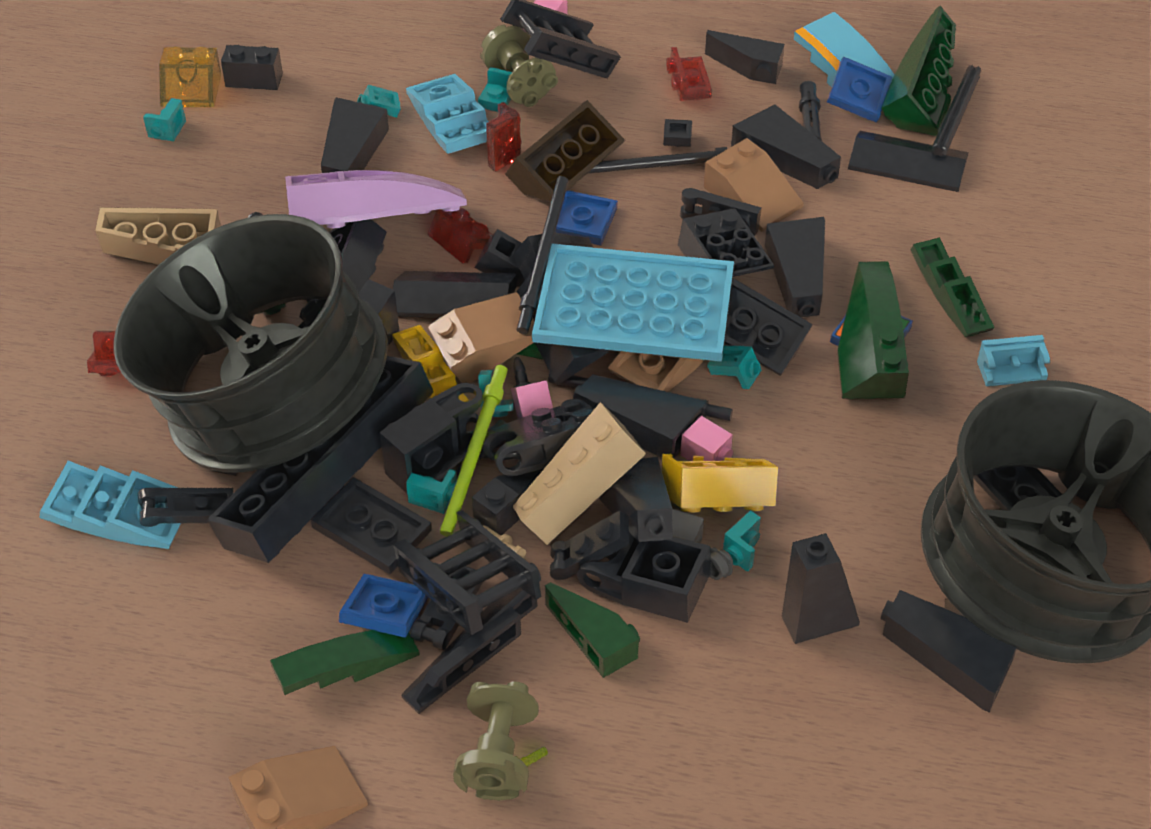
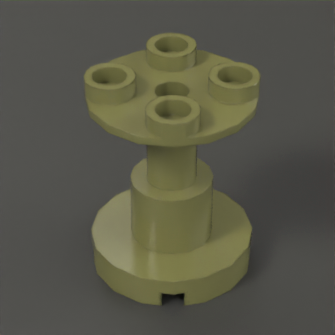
(529, 77)
(492, 766)

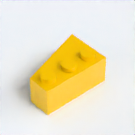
(720, 483)

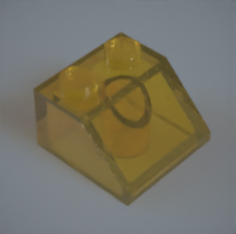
(189, 76)

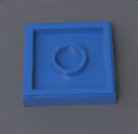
(859, 89)
(586, 216)
(383, 605)

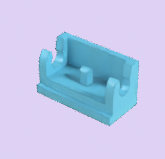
(1013, 360)

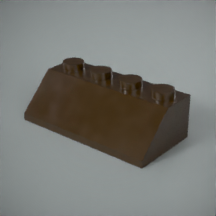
(565, 151)

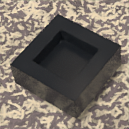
(677, 133)

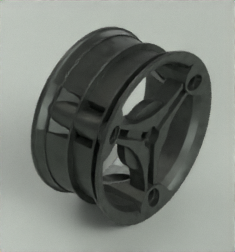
(280, 382)
(1038, 568)

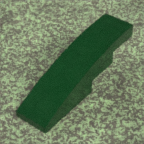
(951, 288)
(342, 657)

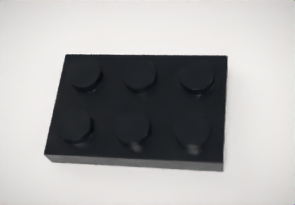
(370, 524)

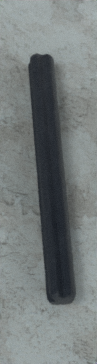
(956, 111)

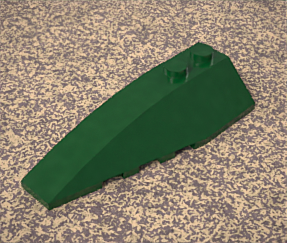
(920, 85)
(872, 337)

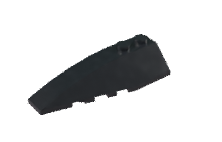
(359, 248)

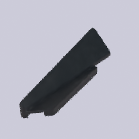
(468, 652)

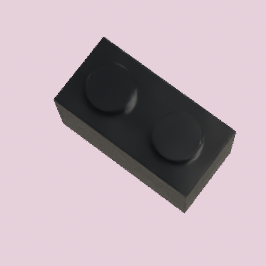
(251, 67)

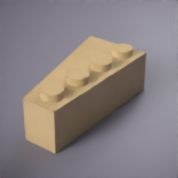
(151, 232)
(578, 474)

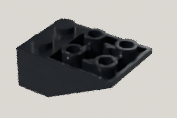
(723, 237)

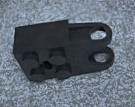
(429, 434)
(536, 437)
(652, 576)

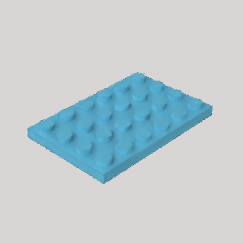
(634, 302)

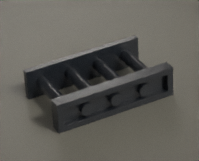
(560, 38)
(452, 594)

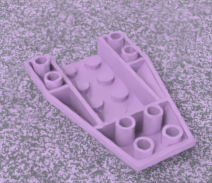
(367, 195)

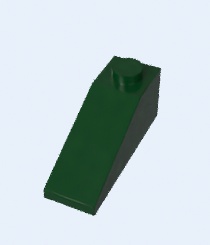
(594, 629)

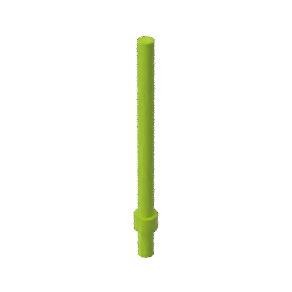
(492, 396)

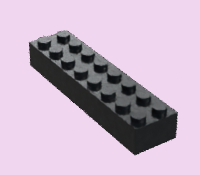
(287, 496)

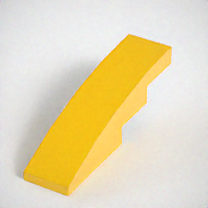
(418, 346)

